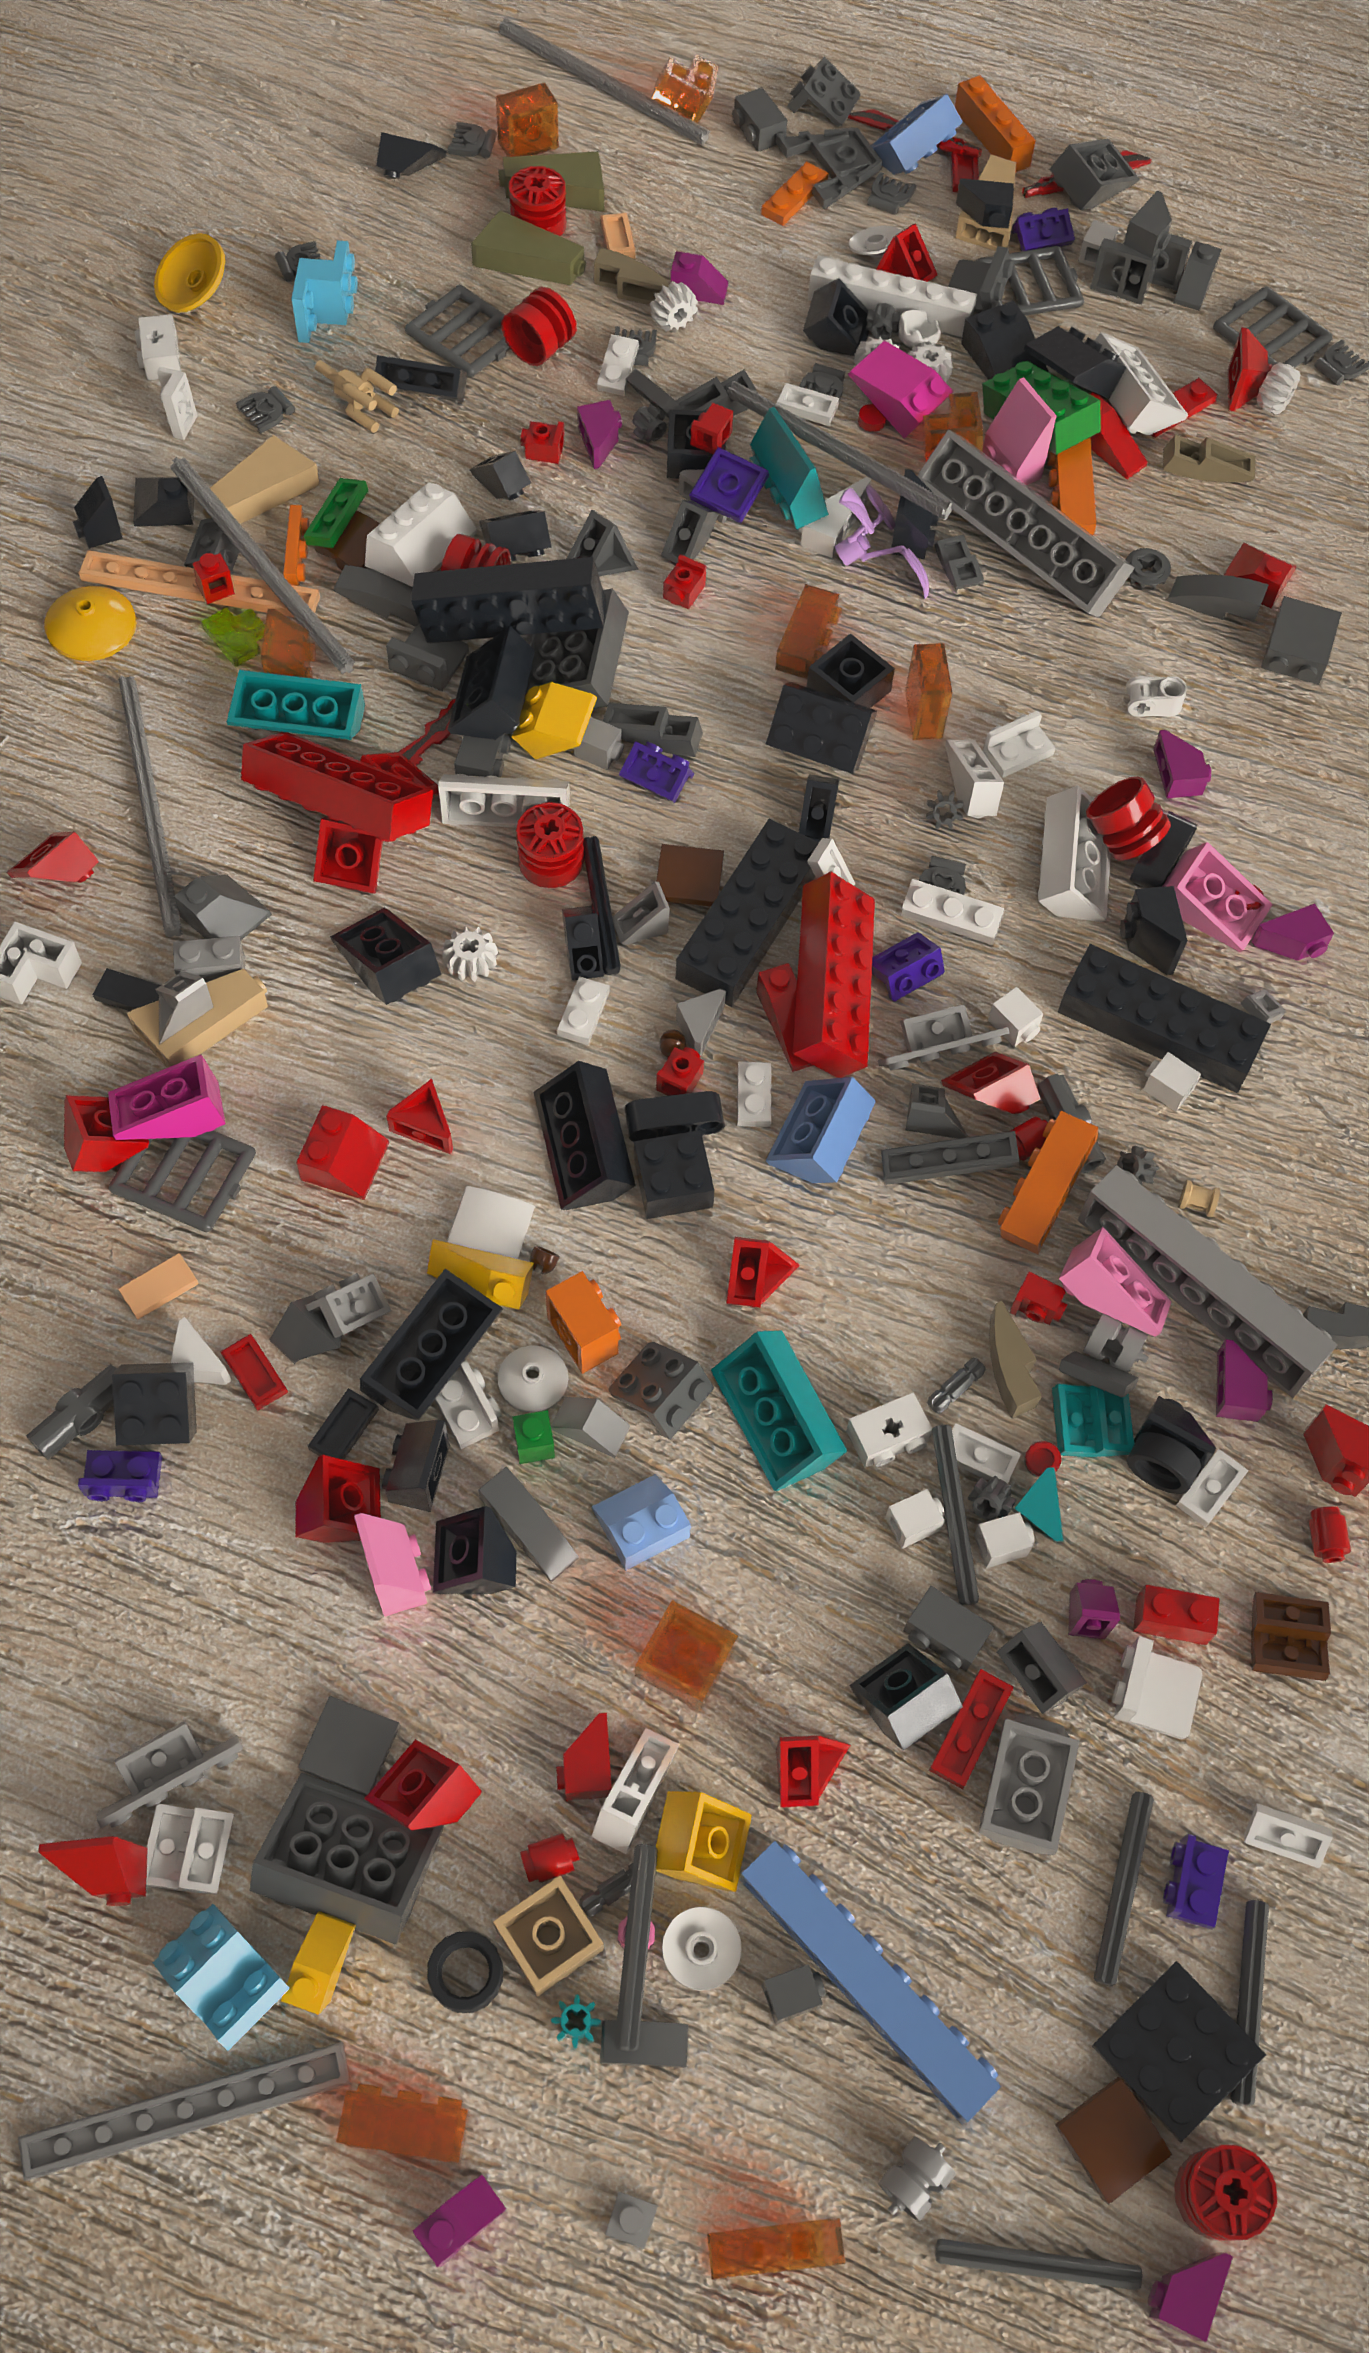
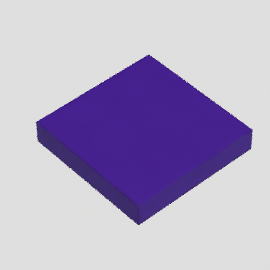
(729, 485)

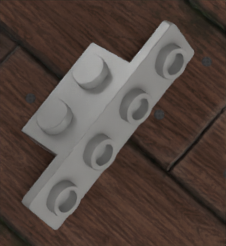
(937, 1032)
(161, 1766)

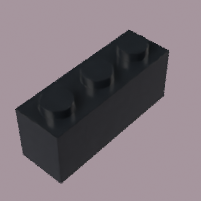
(423, 378)

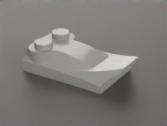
(1029, 1785)

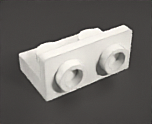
(177, 401)
(1017, 744)
(467, 1408)

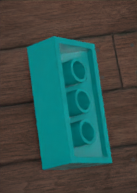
(792, 475)
(296, 705)
(778, 1409)

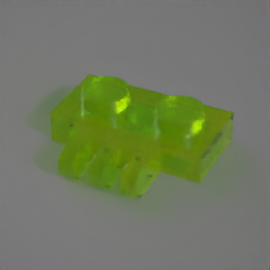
(235, 635)

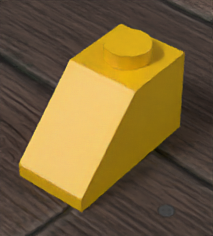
(318, 1963)

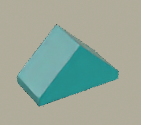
(1042, 1505)

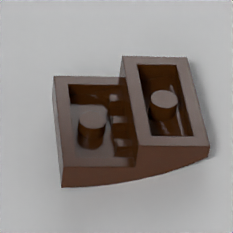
(351, 545)
(690, 874)
(1290, 1636)
(1113, 2140)

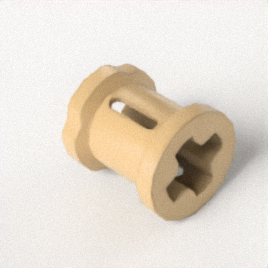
(1199, 1198)

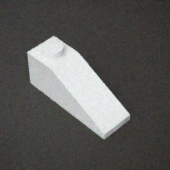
(832, 529)
(974, 778)
(634, 1791)

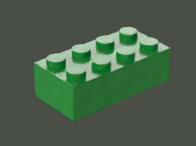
(1075, 410)

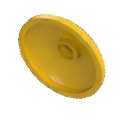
(189, 273)
(90, 623)

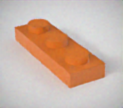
(793, 194)
(296, 546)

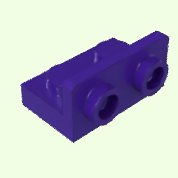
(1044, 230)
(655, 771)
(908, 965)
(121, 1474)
(1196, 1882)

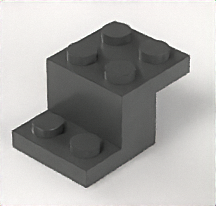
(1129, 273)

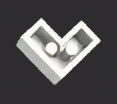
(34, 955)

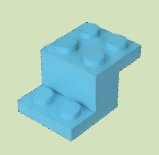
(324, 291)
(220, 1976)

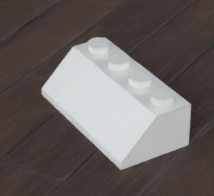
(1141, 394)
(417, 534)
(495, 799)
(1073, 860)

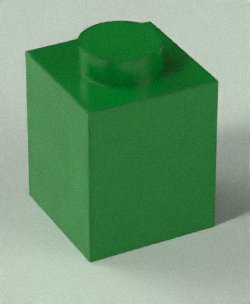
(533, 1437)

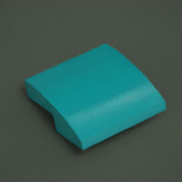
(1091, 1422)

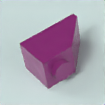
(699, 277)
(599, 429)
(1180, 766)
(1295, 934)
(1240, 1385)
(1092, 1609)
(459, 2220)
(1190, 2296)

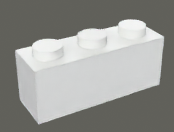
(952, 912)

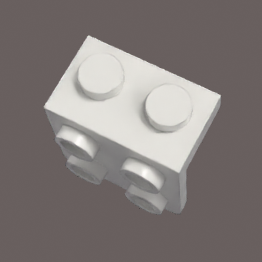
(1156, 1690)

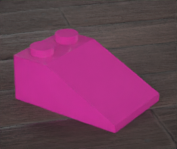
(900, 386)
(168, 1103)

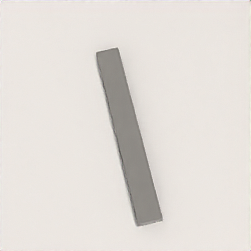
(183, 2111)

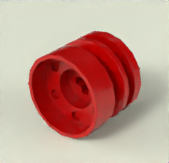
(539, 198)
(538, 326)
(468, 553)
(1128, 818)
(550, 845)
(1213, 2213)

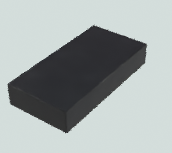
(125, 990)
(343, 1426)

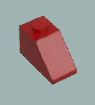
(587, 1763)

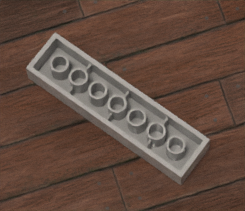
(1025, 524)
(1208, 1281)

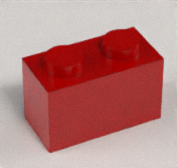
(1176, 1614)

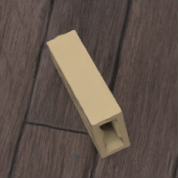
(968, 229)
(265, 480)
(234, 1001)

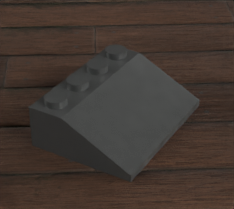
(582, 657)
(343, 1859)

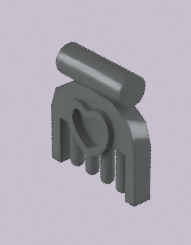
(472, 141)
(888, 196)
(289, 263)
(645, 347)
(1338, 365)
(824, 380)
(268, 407)
(945, 874)

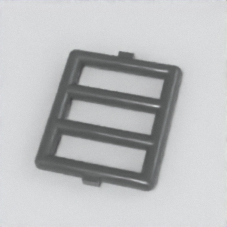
(1051, 303)
(1282, 307)
(454, 355)
(177, 1210)

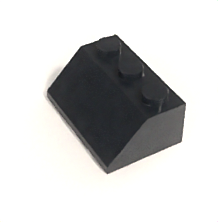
(1078, 359)

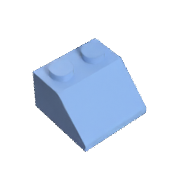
(642, 1521)

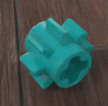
(575, 2033)

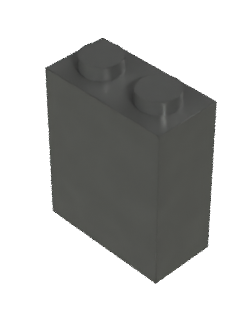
(1301, 640)

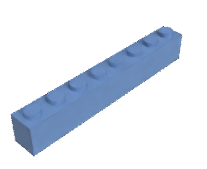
(870, 1983)

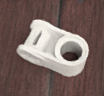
(1157, 697)

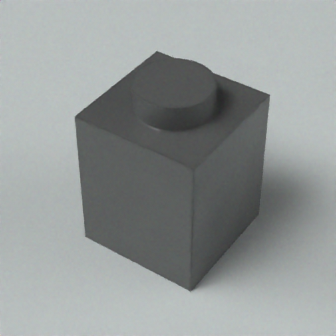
(793, 1993)

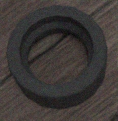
(1163, 1463)
(436, 1961)

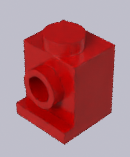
(712, 428)
(543, 441)
(209, 570)
(684, 582)
(680, 1072)
(1040, 1300)

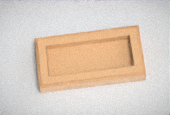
(618, 234)
(158, 1286)

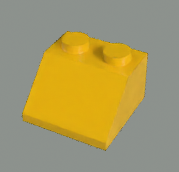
(553, 719)
(702, 1840)

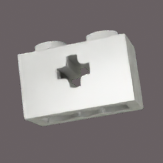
(157, 344)
(898, 1416)

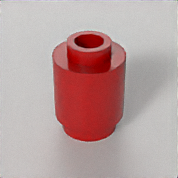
(1029, 1136)
(1329, 1534)
(549, 1858)

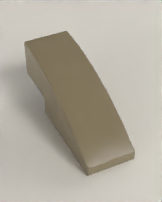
(630, 277)
(1207, 461)
(1012, 1363)

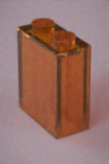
(928, 691)

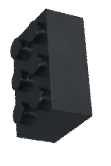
(821, 727)

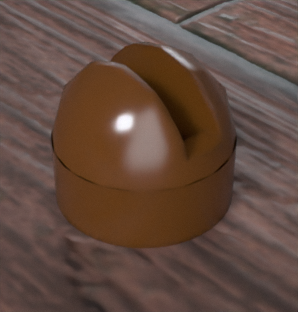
(671, 1039)
(544, 1258)

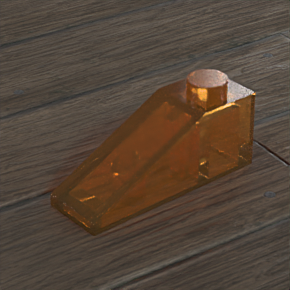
(776, 2248)

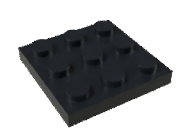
(1179, 2051)

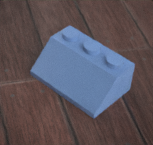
(917, 134)
(822, 1129)

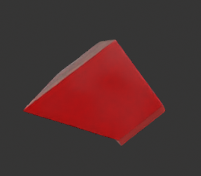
(908, 256)
(421, 1119)
(757, 1271)
(806, 1768)

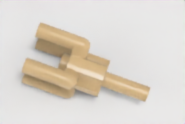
(359, 393)

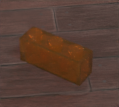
(808, 631)
(403, 2124)

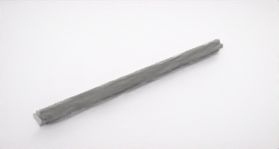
(604, 81)
(844, 453)
(262, 565)
(150, 807)

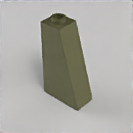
(579, 170)
(527, 251)

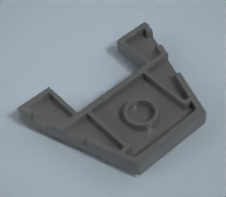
(842, 154)

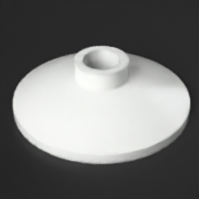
(873, 240)
(537, 1393)
(706, 1927)

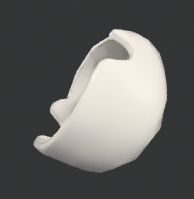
(916, 328)

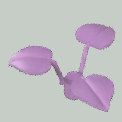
(857, 544)

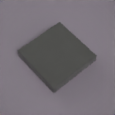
(349, 1746)

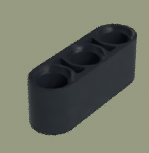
(1161, 859)
(674, 1115)

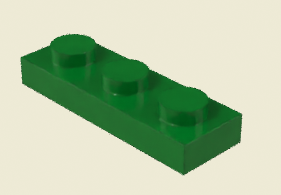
(336, 513)

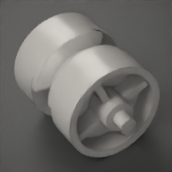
(1115, 1343)
(912, 2183)

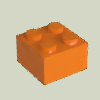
(583, 1321)

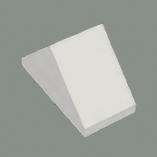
(192, 1348)

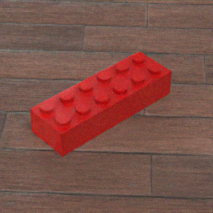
(336, 785)
(834, 976)

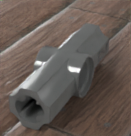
(1058, 1097)
(75, 1414)

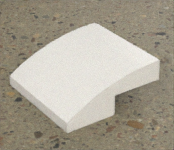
(490, 1222)
(187, 1848)

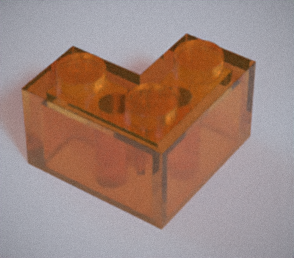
(687, 88)
(963, 419)

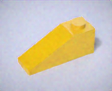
(493, 1275)

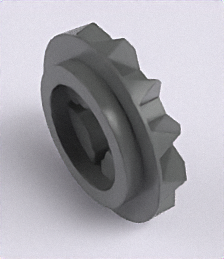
(1147, 558)

